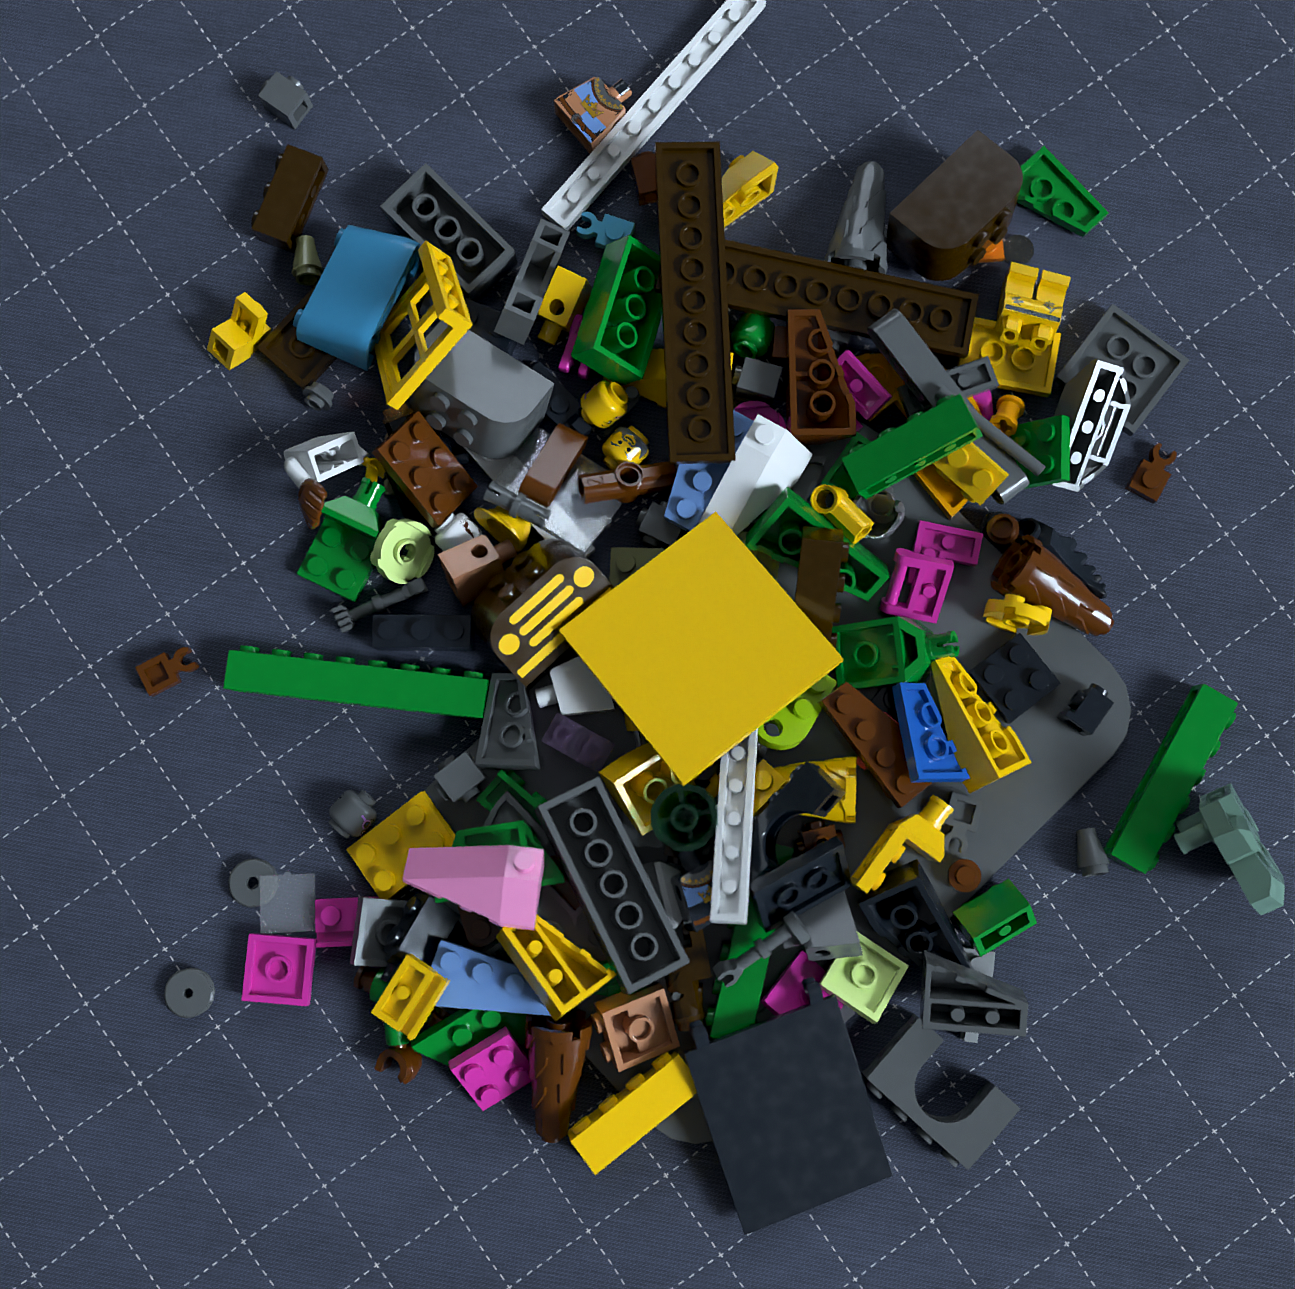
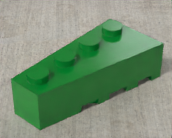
(780, 536)

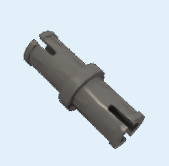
(517, 505)

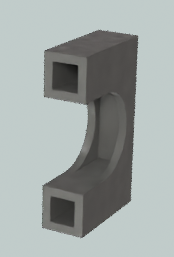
(962, 1134)

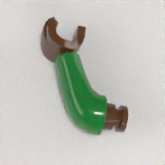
(400, 1045)

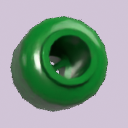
(752, 335)

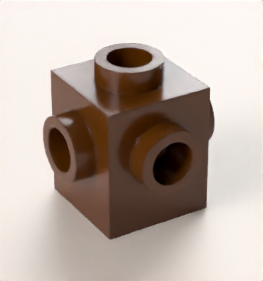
(814, 832)

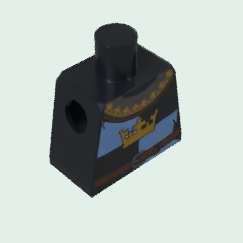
(694, 889)

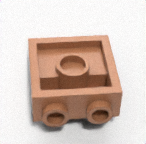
(635, 1026)

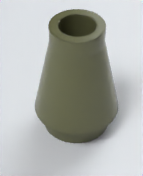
(306, 264)

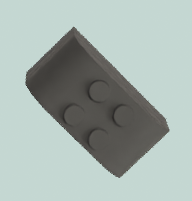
(482, 396)

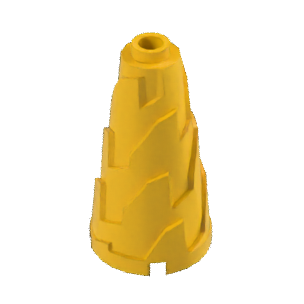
(844, 773)

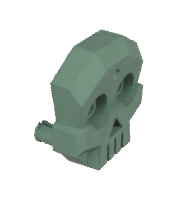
(1234, 831)

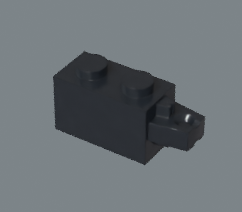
(418, 932)

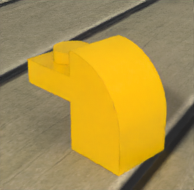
(241, 334)

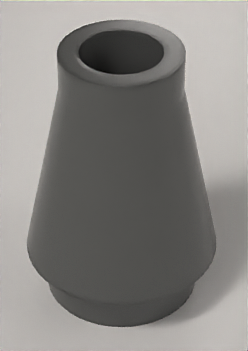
(1090, 854)

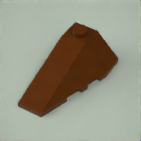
(816, 392)

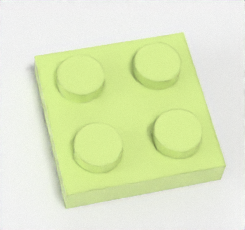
(866, 980)

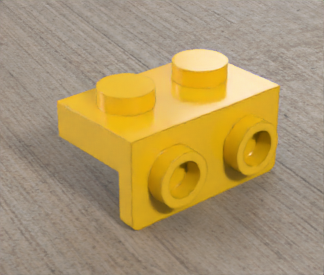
(972, 472)

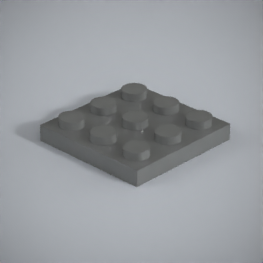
(1146, 358)

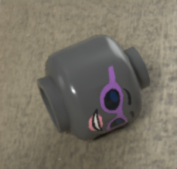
(352, 813)

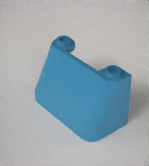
(357, 293)

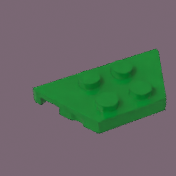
(513, 834)
(464, 1031)

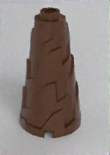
(1046, 581)
(555, 1068)

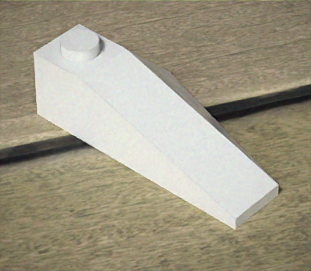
(763, 468)

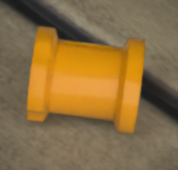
(1008, 411)

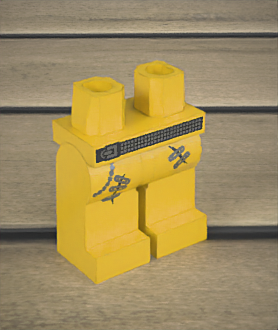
(1030, 316)

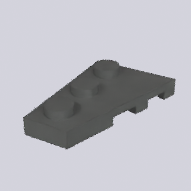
(507, 727)

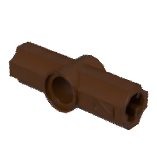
(611, 484)

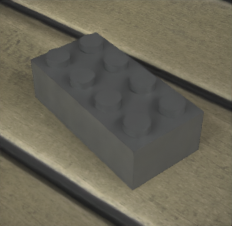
(434, 212)

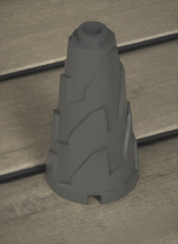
(861, 227)

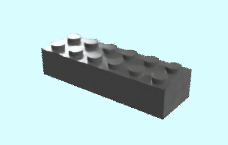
(611, 886)

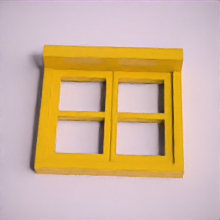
(448, 306)

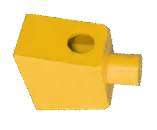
(564, 291)

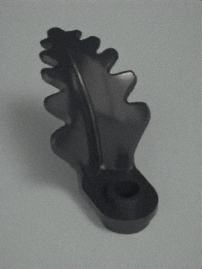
(1063, 549)

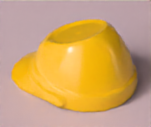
(503, 526)

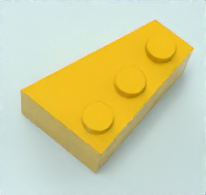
(554, 966)

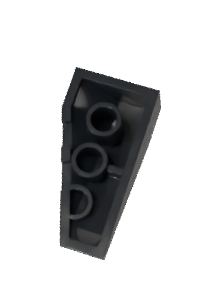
(912, 916)

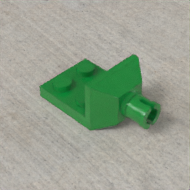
(345, 541)
(889, 651)

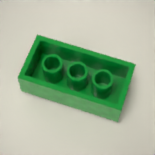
(621, 313)

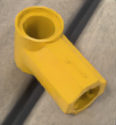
(843, 513)

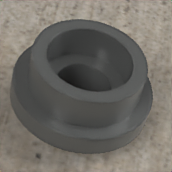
(318, 396)

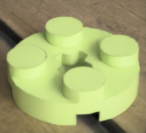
(388, 546)

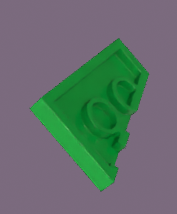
(1058, 195)

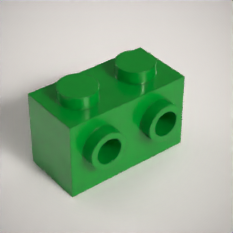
(994, 917)

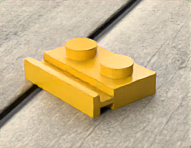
(410, 996)

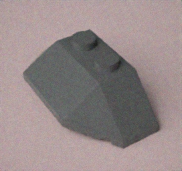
(1097, 410)

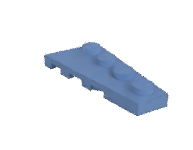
(698, 482)
(483, 982)

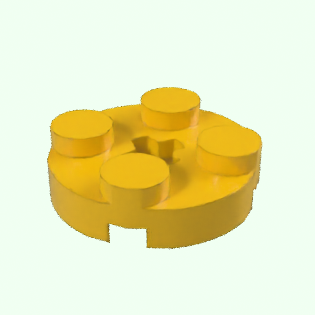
(1015, 614)

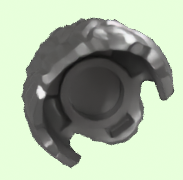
(884, 511)

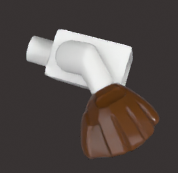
(322, 459)

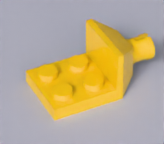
(917, 831)

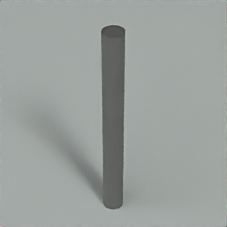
(1000, 438)

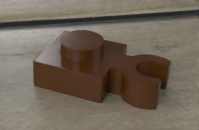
(1150, 477)
(162, 672)

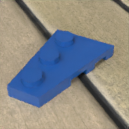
(925, 746)

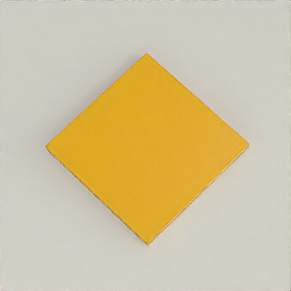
(700, 647)

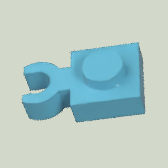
(605, 231)

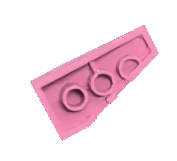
(482, 879)

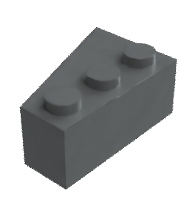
(969, 1000)

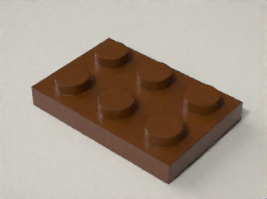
(425, 469)

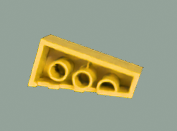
(633, 1111)

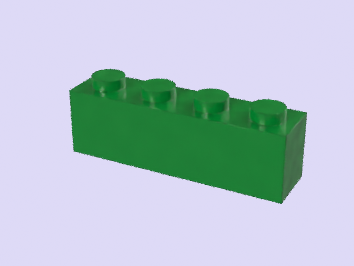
(911, 446)

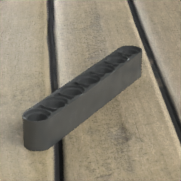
(924, 377)

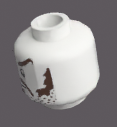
(455, 531)

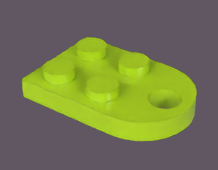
(797, 717)

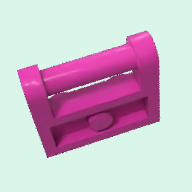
(926, 590)

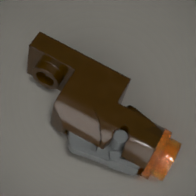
(683, 986)

